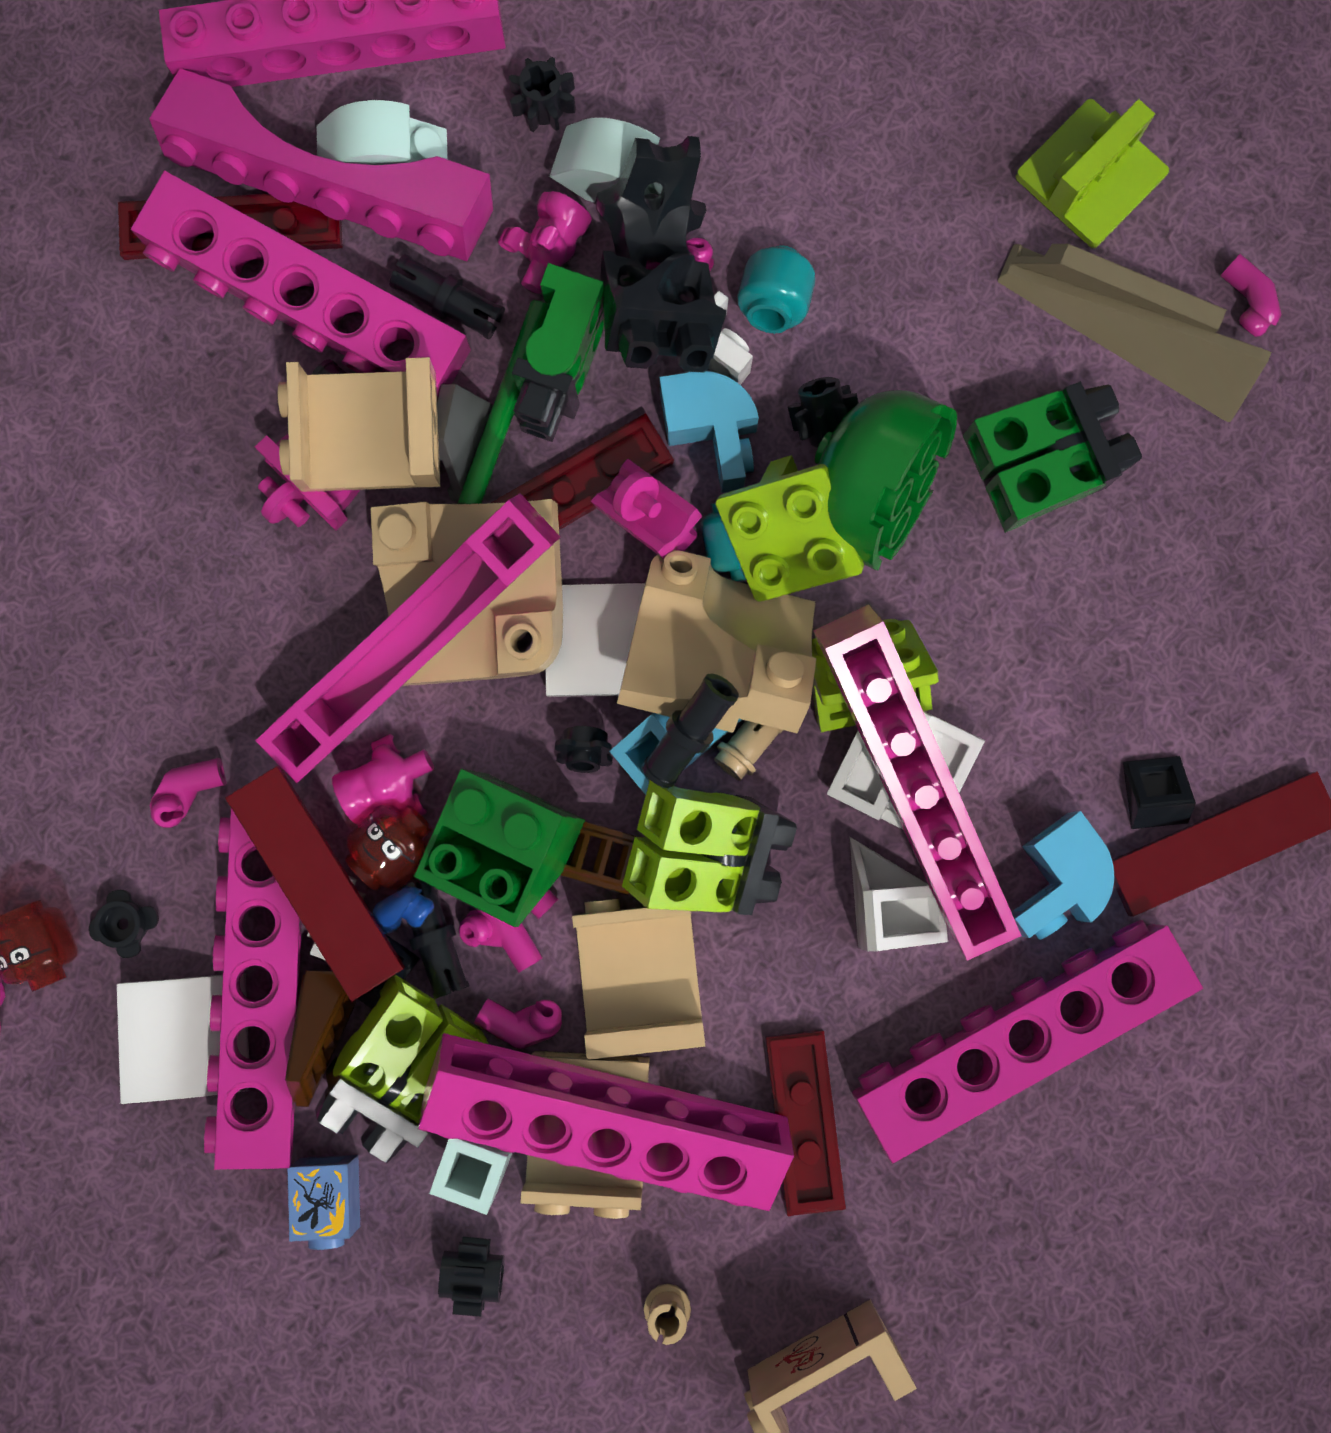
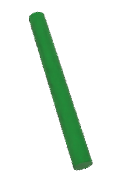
(500, 414)

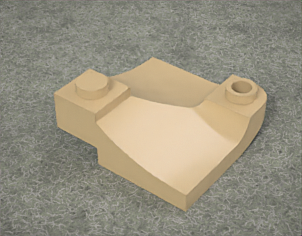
(418, 538)
(708, 624)

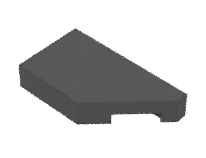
(460, 429)

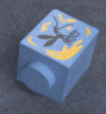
(324, 1200)

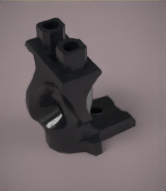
(654, 263)

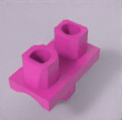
(285, 499)
(648, 510)

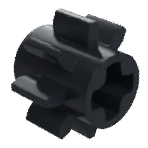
(538, 108)
(821, 408)
(471, 1276)

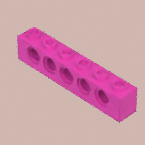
(303, 38)
(182, 212)
(917, 780)
(1159, 982)
(605, 1123)
(269, 1139)

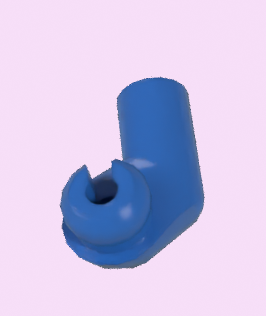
(403, 904)

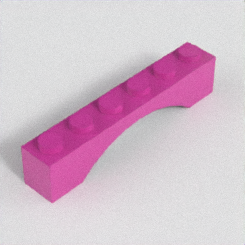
(417, 201)
(409, 637)

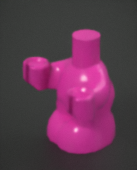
(552, 239)
(381, 781)

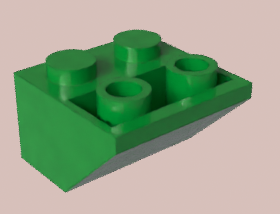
(498, 846)

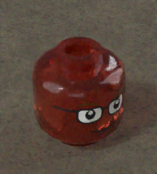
(388, 846)
(35, 945)

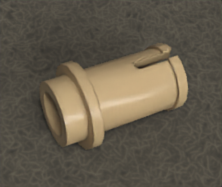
(745, 749)
(659, 1301)

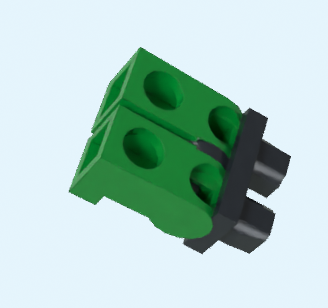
(559, 351)
(1069, 447)

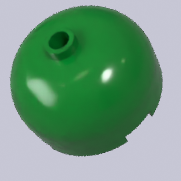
(884, 468)

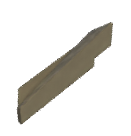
(1141, 322)

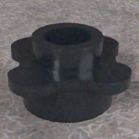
(584, 749)
(106, 923)

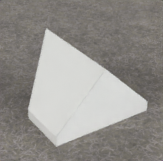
(892, 904)

